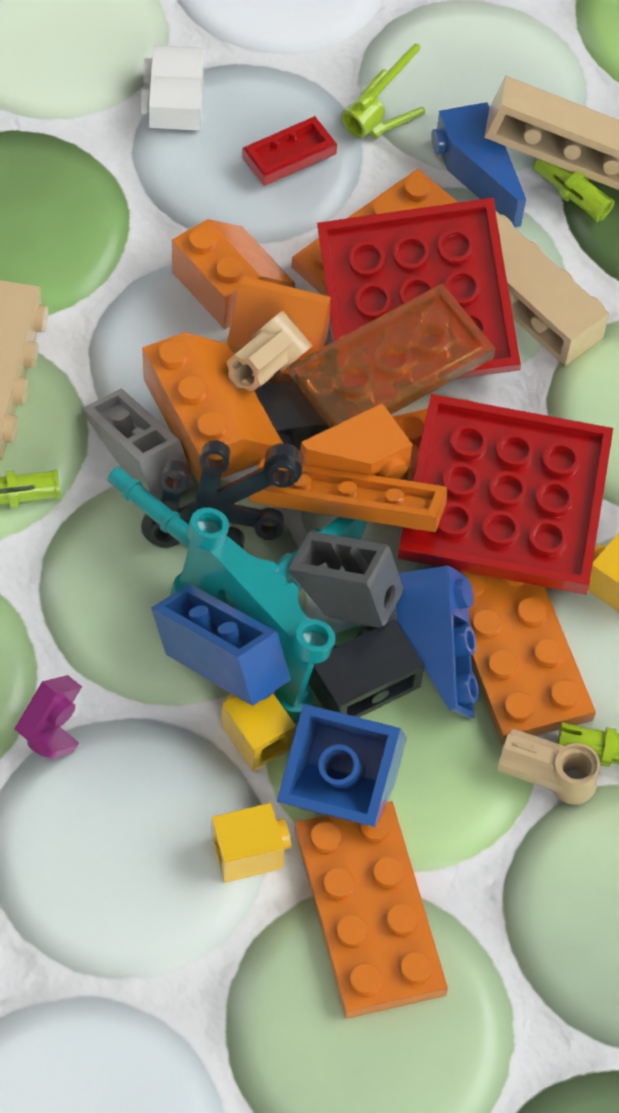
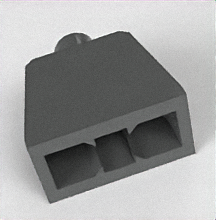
(348, 578)

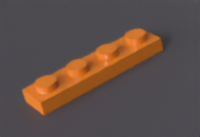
(359, 497)

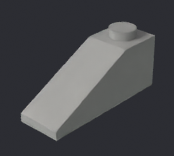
(135, 439)

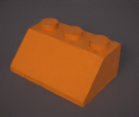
(203, 405)

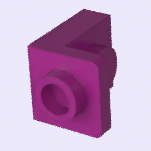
(46, 714)

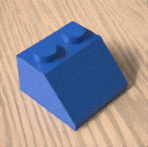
(342, 765)

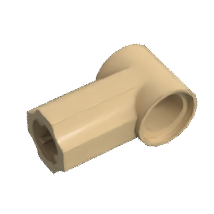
(271, 350)
(546, 763)

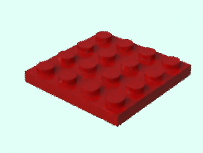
(399, 255)
(517, 493)

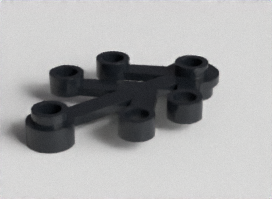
(224, 498)

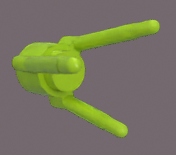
(366, 112)

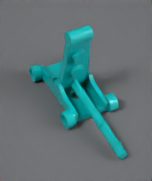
(247, 583)

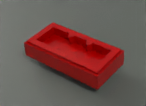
(289, 151)

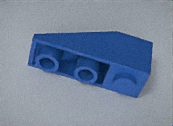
(436, 623)

